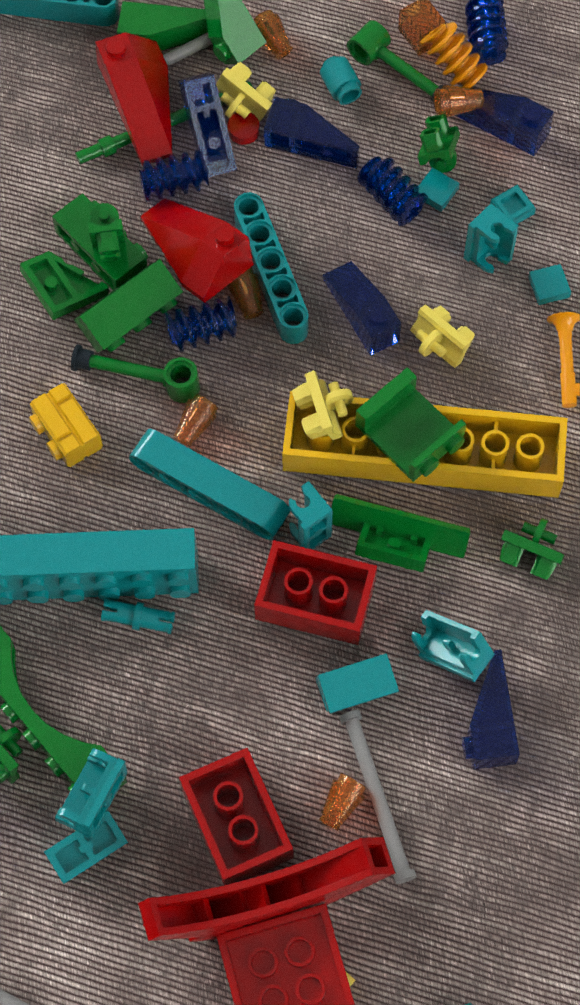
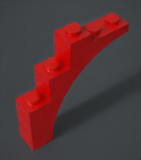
(268, 896)

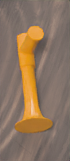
(564, 324)

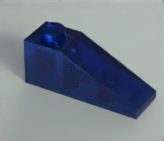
(512, 120)
(208, 123)
(303, 131)
(364, 307)
(492, 730)

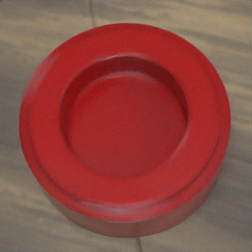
(243, 130)

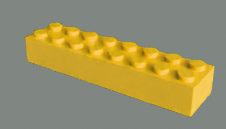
(499, 451)

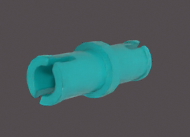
(138, 616)

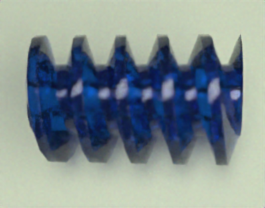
(487, 30)
(173, 175)
(391, 190)
(201, 324)

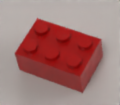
(315, 592)
(236, 817)

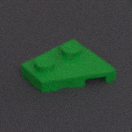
(60, 285)

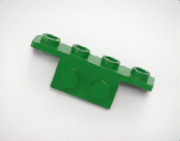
(397, 535)

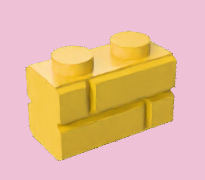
(66, 425)

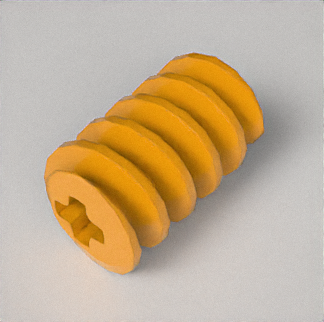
(455, 55)

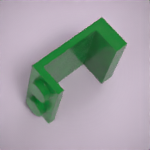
(408, 427)

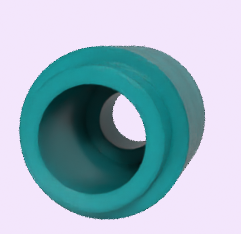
(341, 80)

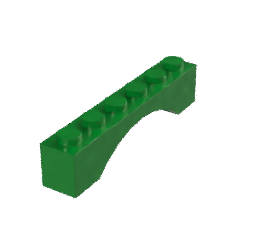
(64, 753)

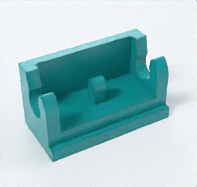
(490, 235)
(313, 520)
(452, 646)
(356, 683)
(92, 793)
(81, 852)

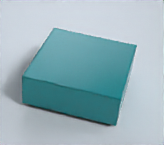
(438, 188)
(514, 204)
(549, 284)

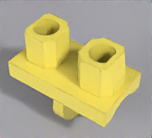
(241, 96)
(440, 337)
(316, 393)

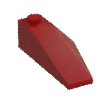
(140, 90)
(198, 247)

